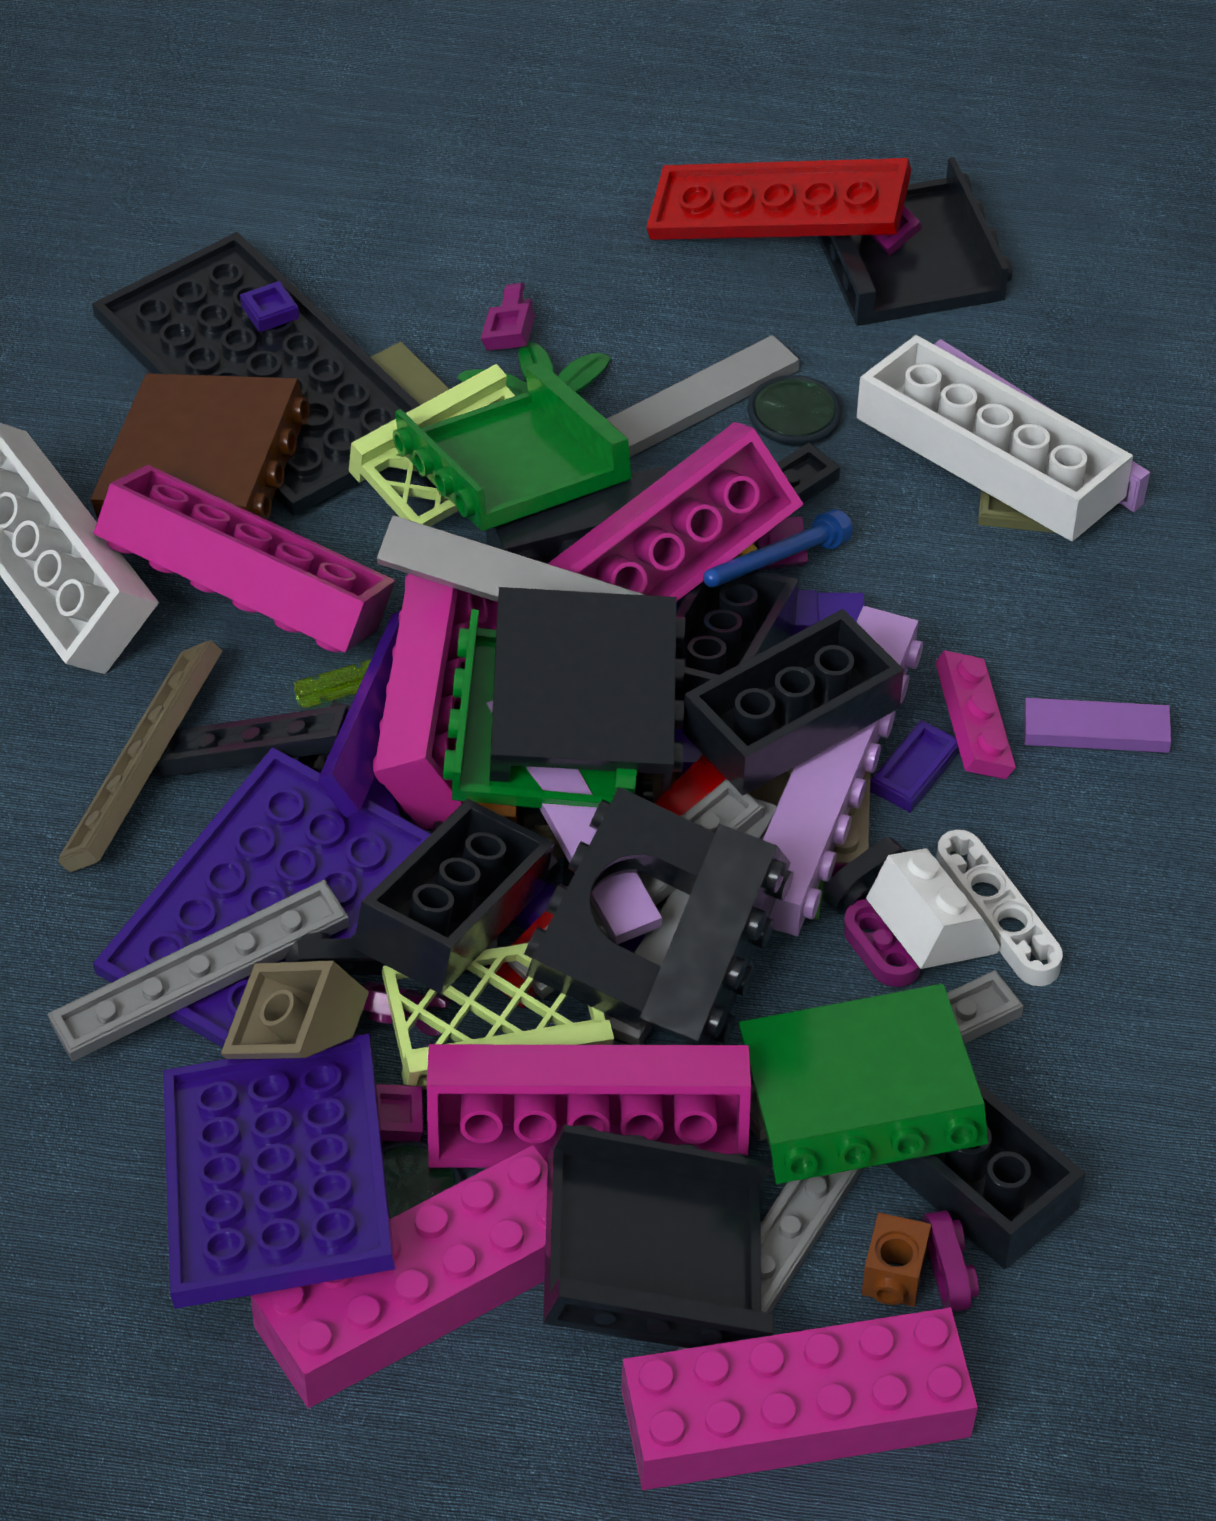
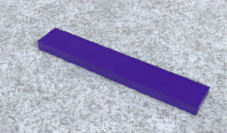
(350, 762)

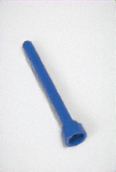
(827, 530)

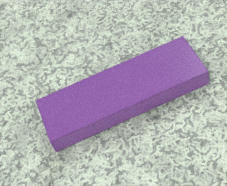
(1097, 725)

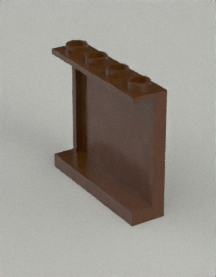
(213, 434)

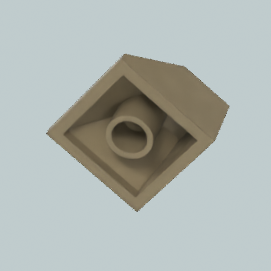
(294, 1011)

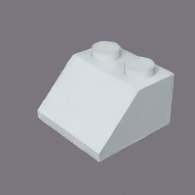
(929, 911)

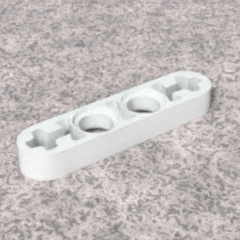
(1004, 904)

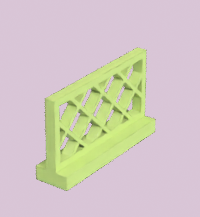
(377, 449)
(415, 1061)

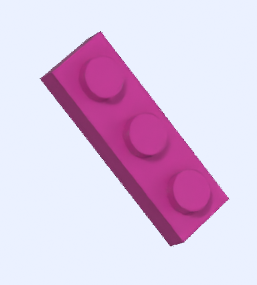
(975, 715)

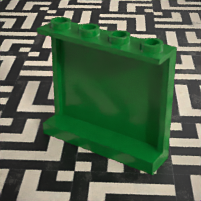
(518, 452)
(472, 728)
(863, 1083)

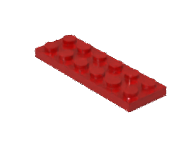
(780, 199)

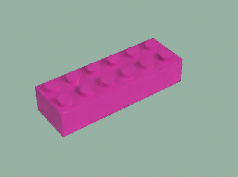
(688, 519)
(244, 558)
(421, 697)
(508, 1097)
(451, 1265)
(797, 1398)

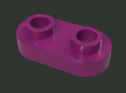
(879, 948)
(953, 1278)

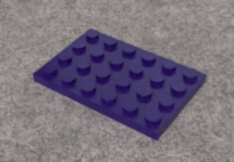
(257, 850)
(274, 1174)

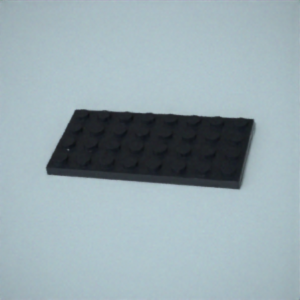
(194, 324)

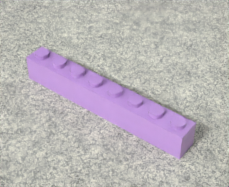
(826, 786)

